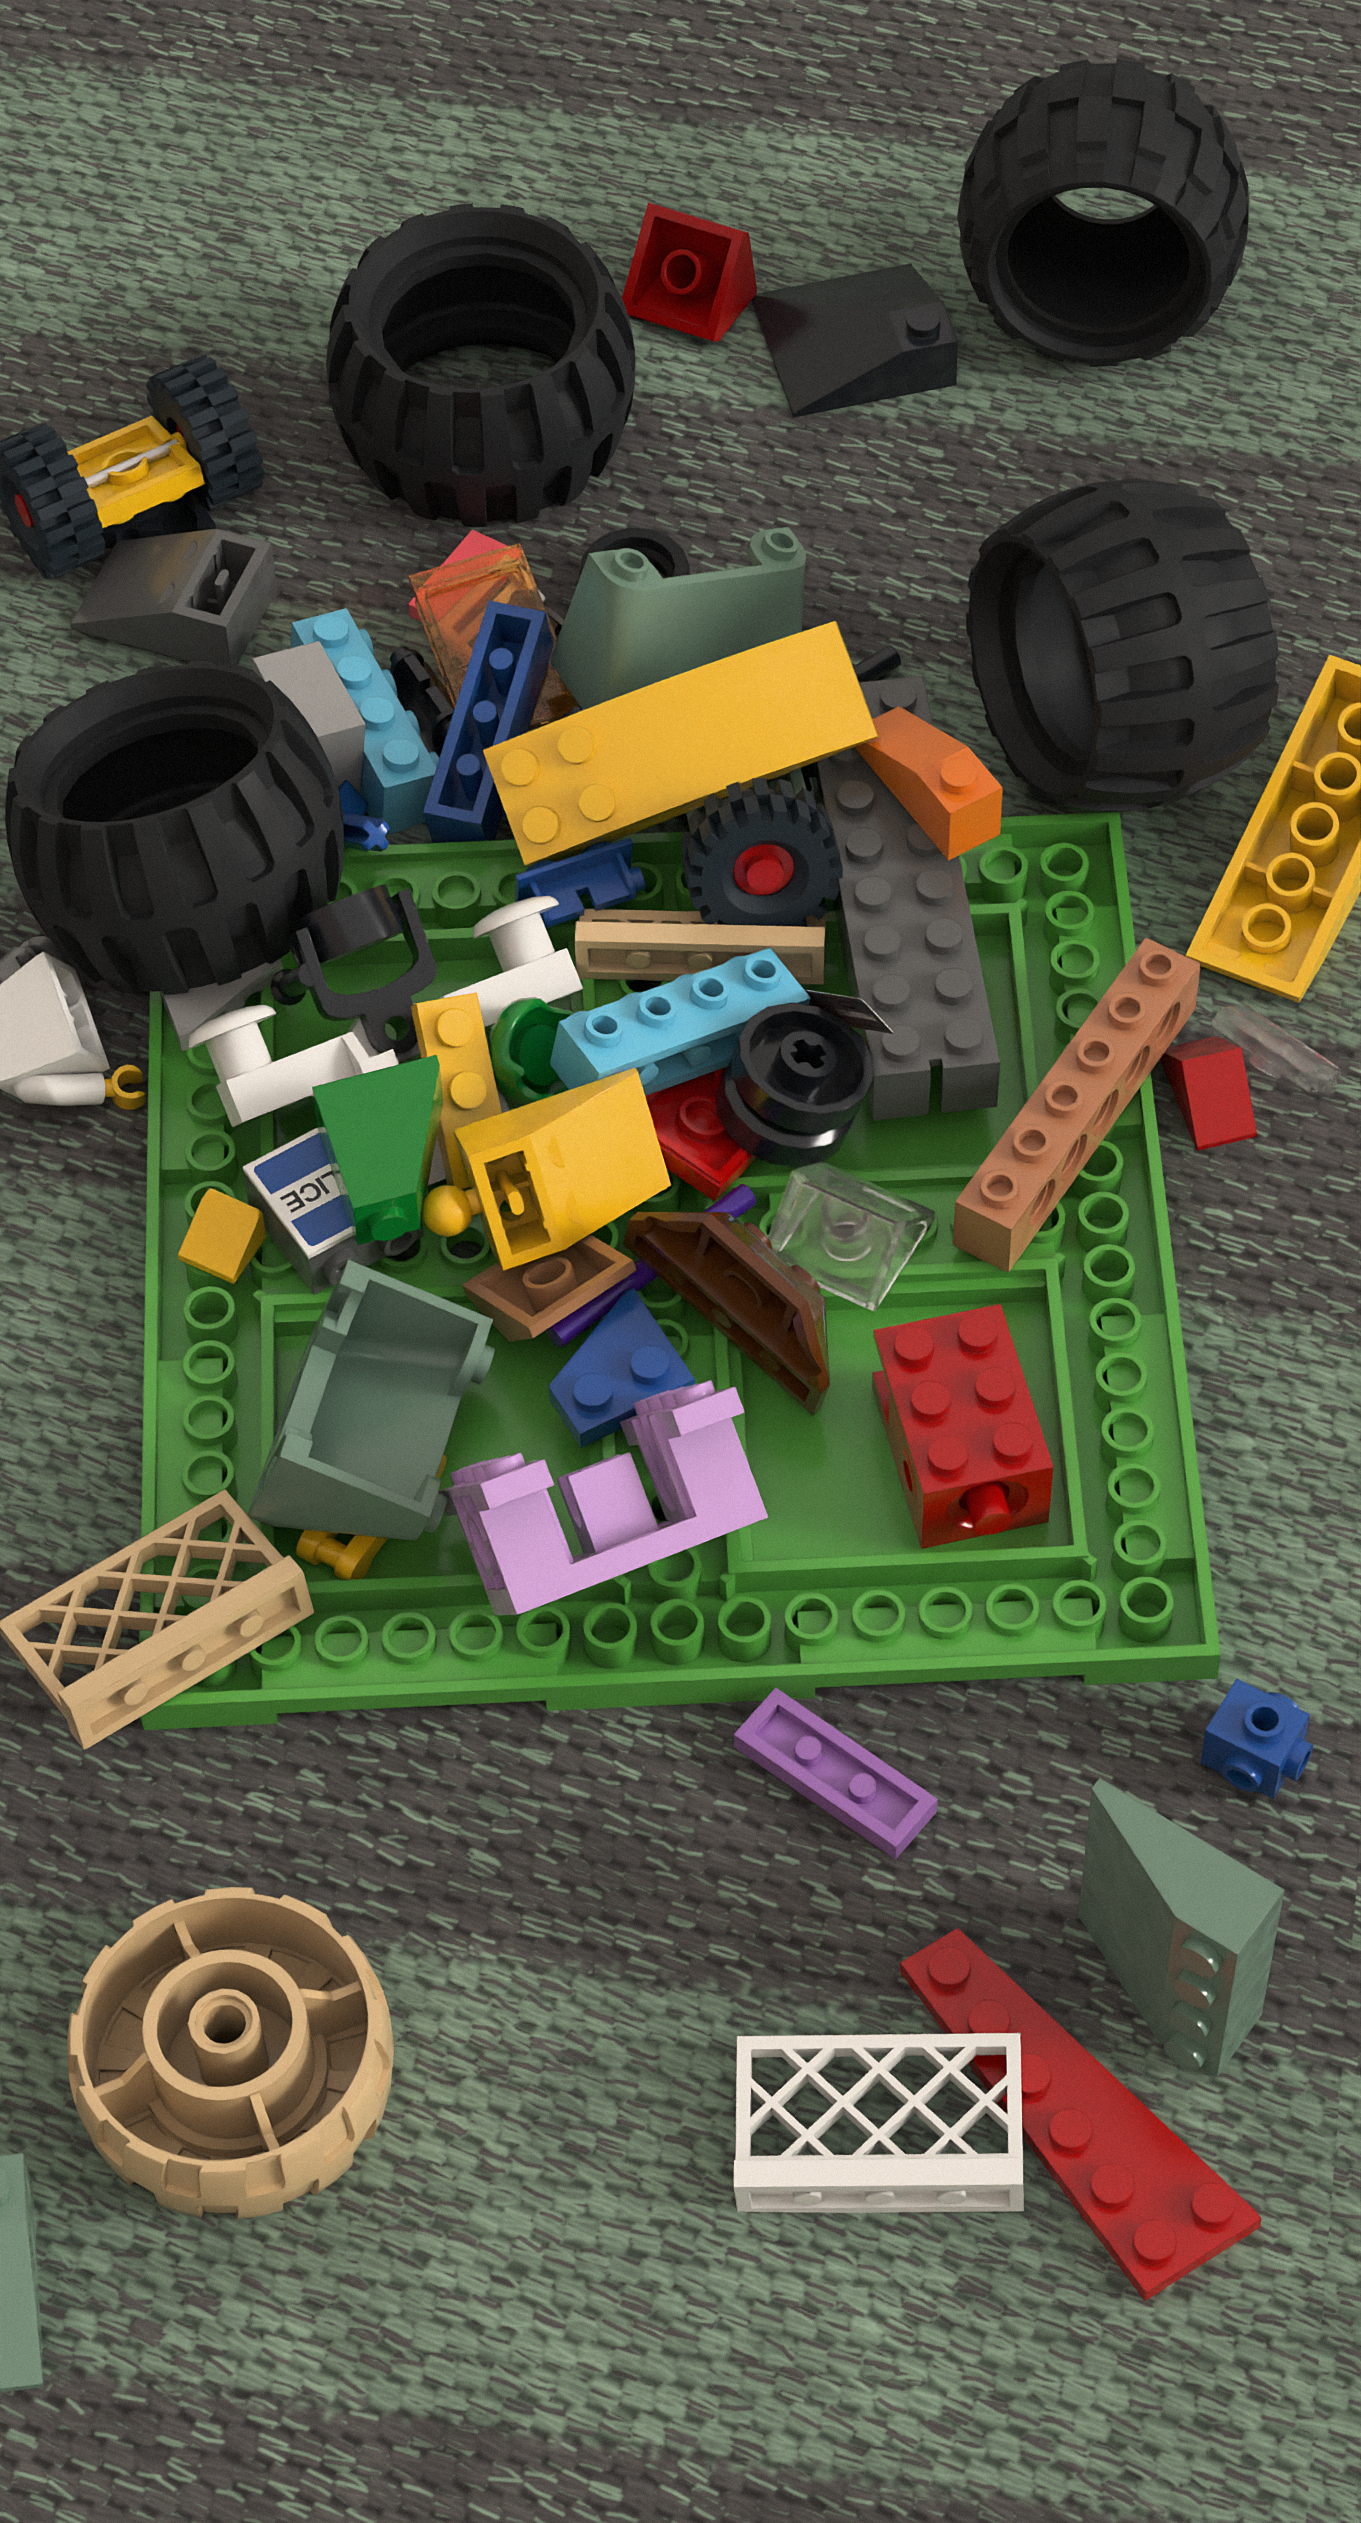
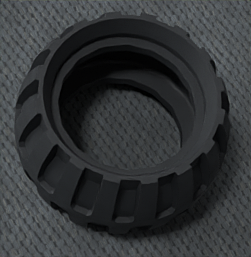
(471, 282)
(1122, 645)
(174, 827)

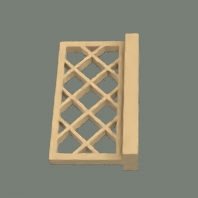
(181, 1646)

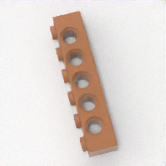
(1075, 1105)

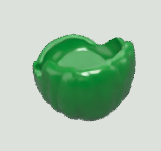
(523, 1050)

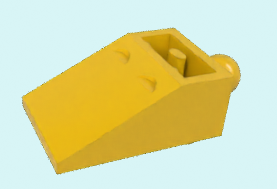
(559, 1167)

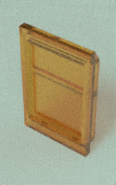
(452, 609)

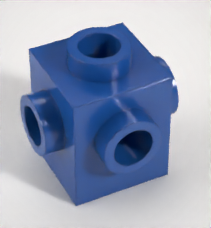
(1257, 1739)

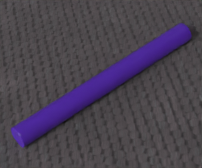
(567, 1329)

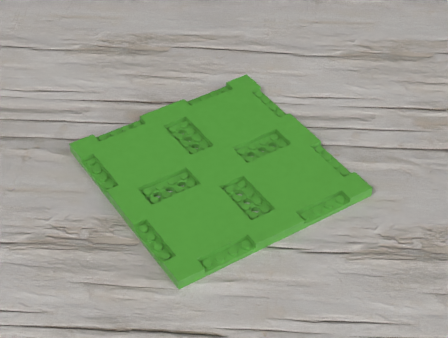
(836, 1571)

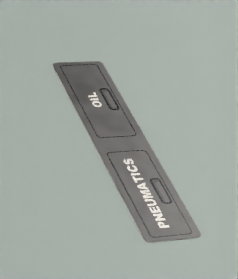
(850, 1009)

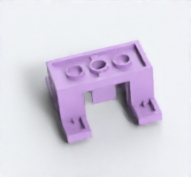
(694, 1470)

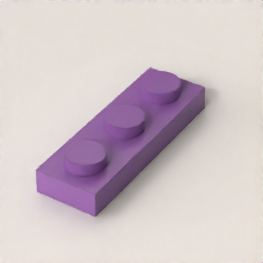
(835, 1773)

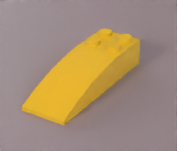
(679, 744)
(1299, 853)

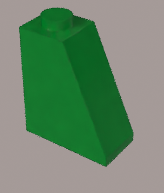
(382, 1144)

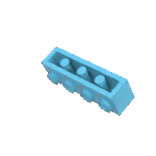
(395, 760)
(675, 1027)

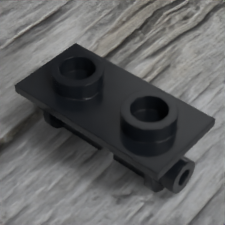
(424, 695)

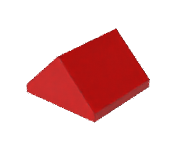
(689, 273)

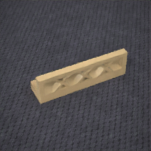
(678, 943)

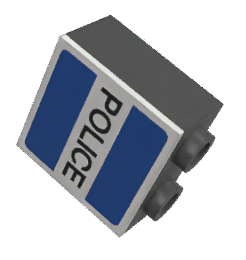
(308, 1215)

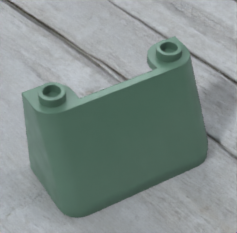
(642, 628)
(372, 1411)

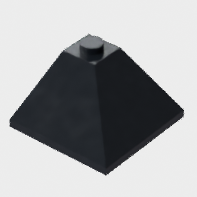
(858, 339)

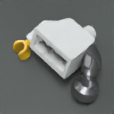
(49, 1034)

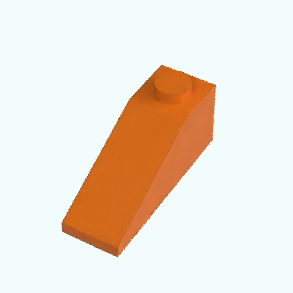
(935, 781)

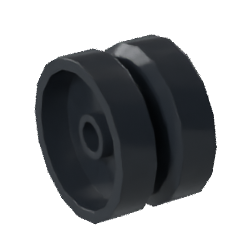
(794, 1084)

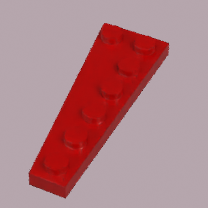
(1109, 2154)

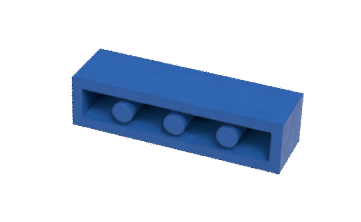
(490, 709)

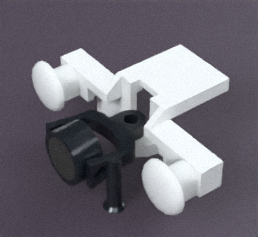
(257, 1085)

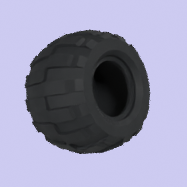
(1089, 282)

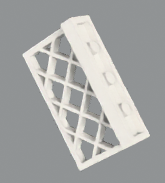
(891, 2180)

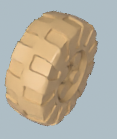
(230, 2052)

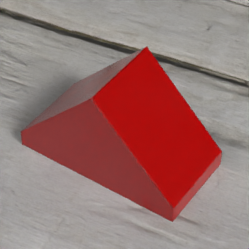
(1211, 1090)

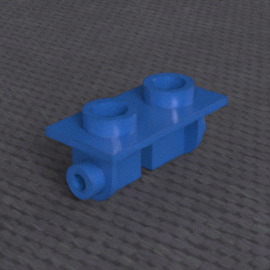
(599, 871)

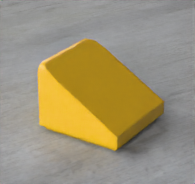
(223, 1236)

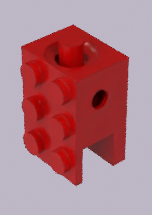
(962, 1426)

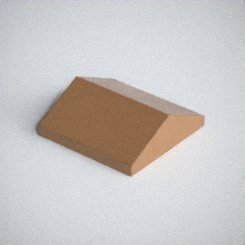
(547, 1289)

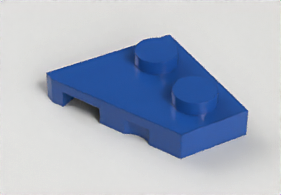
(614, 1368)

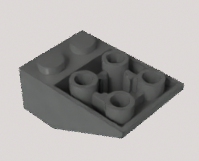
(182, 595)

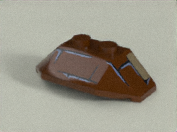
(743, 1291)

